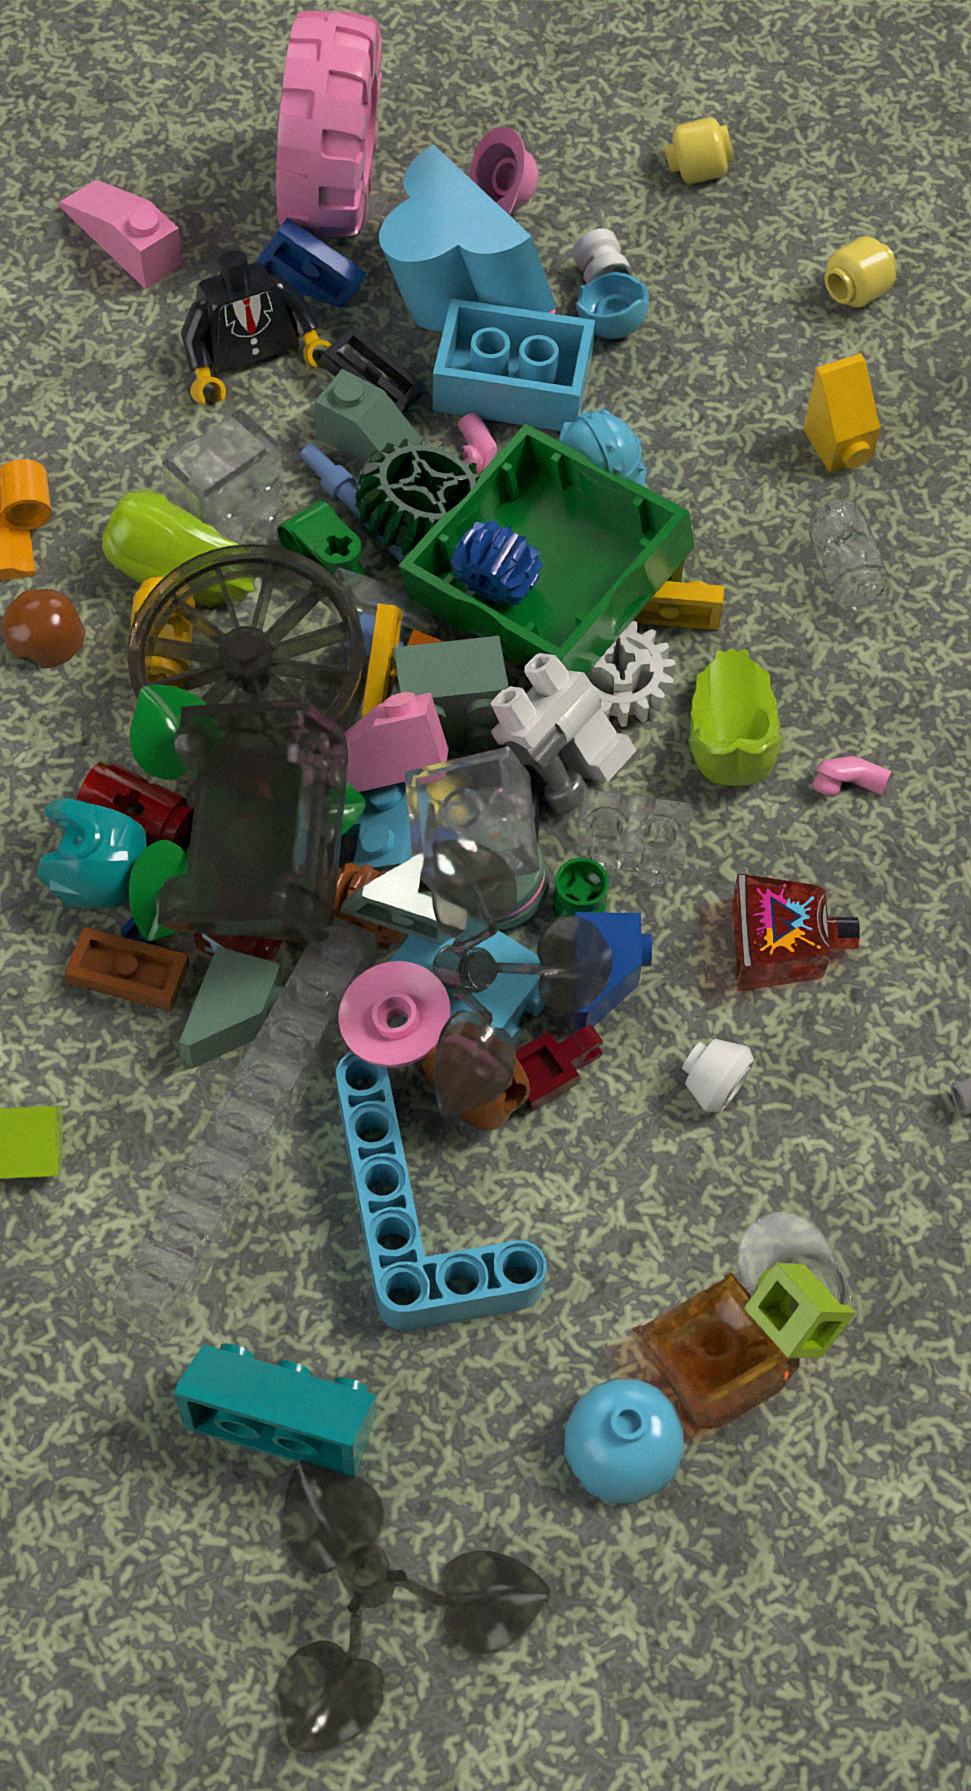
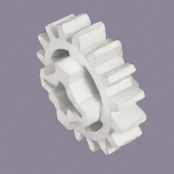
(644, 674)

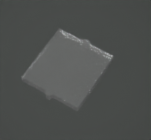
(368, 592)

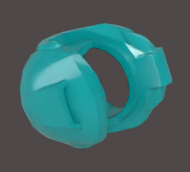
(94, 855)

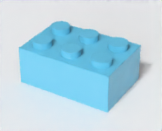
(512, 364)

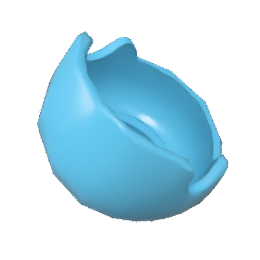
(615, 303)

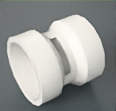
(599, 254)

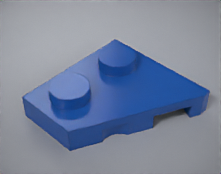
(310, 265)

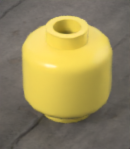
(700, 150)
(860, 272)

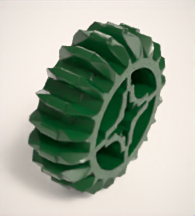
(410, 489)

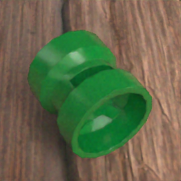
(582, 881)

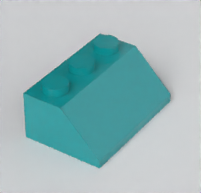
(276, 1408)

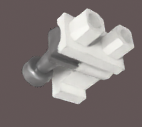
(562, 718)

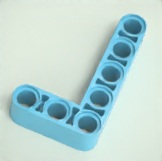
(397, 1215)

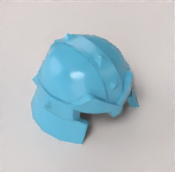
(607, 444)

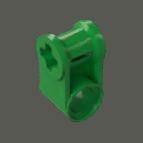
(322, 538)

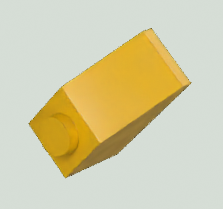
(842, 414)

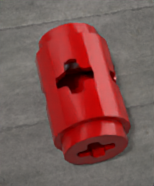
(116, 788)

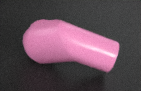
(481, 445)
(853, 770)

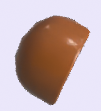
(42, 627)

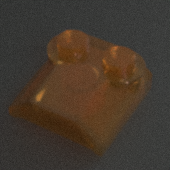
(715, 1355)

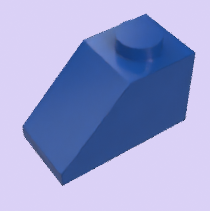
(629, 953)

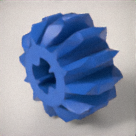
(496, 563)

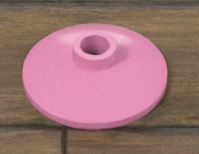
(391, 992)

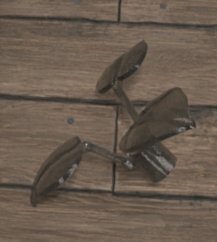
(468, 894)
(334, 1524)

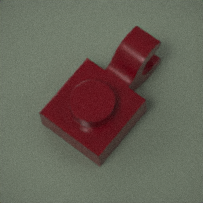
(552, 1065)

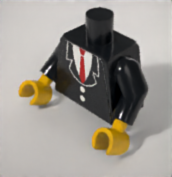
(243, 320)

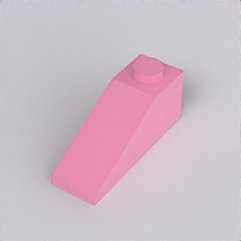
(128, 230)
(394, 739)

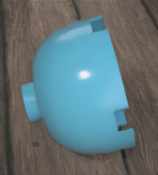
(624, 1440)

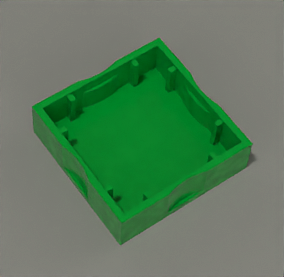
(599, 543)

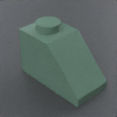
(359, 418)
(229, 1006)

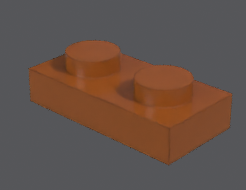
(127, 969)

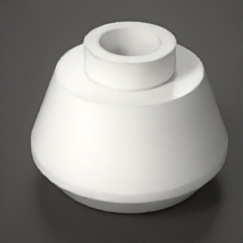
(717, 1072)

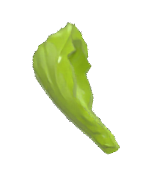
(155, 536)
(734, 721)

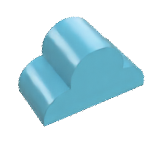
(458, 246)

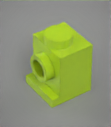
(797, 1311)

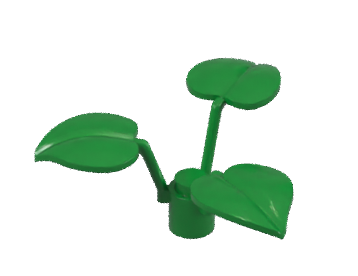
(155, 752)

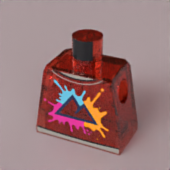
(784, 932)

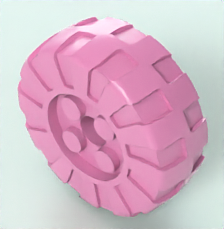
(328, 122)

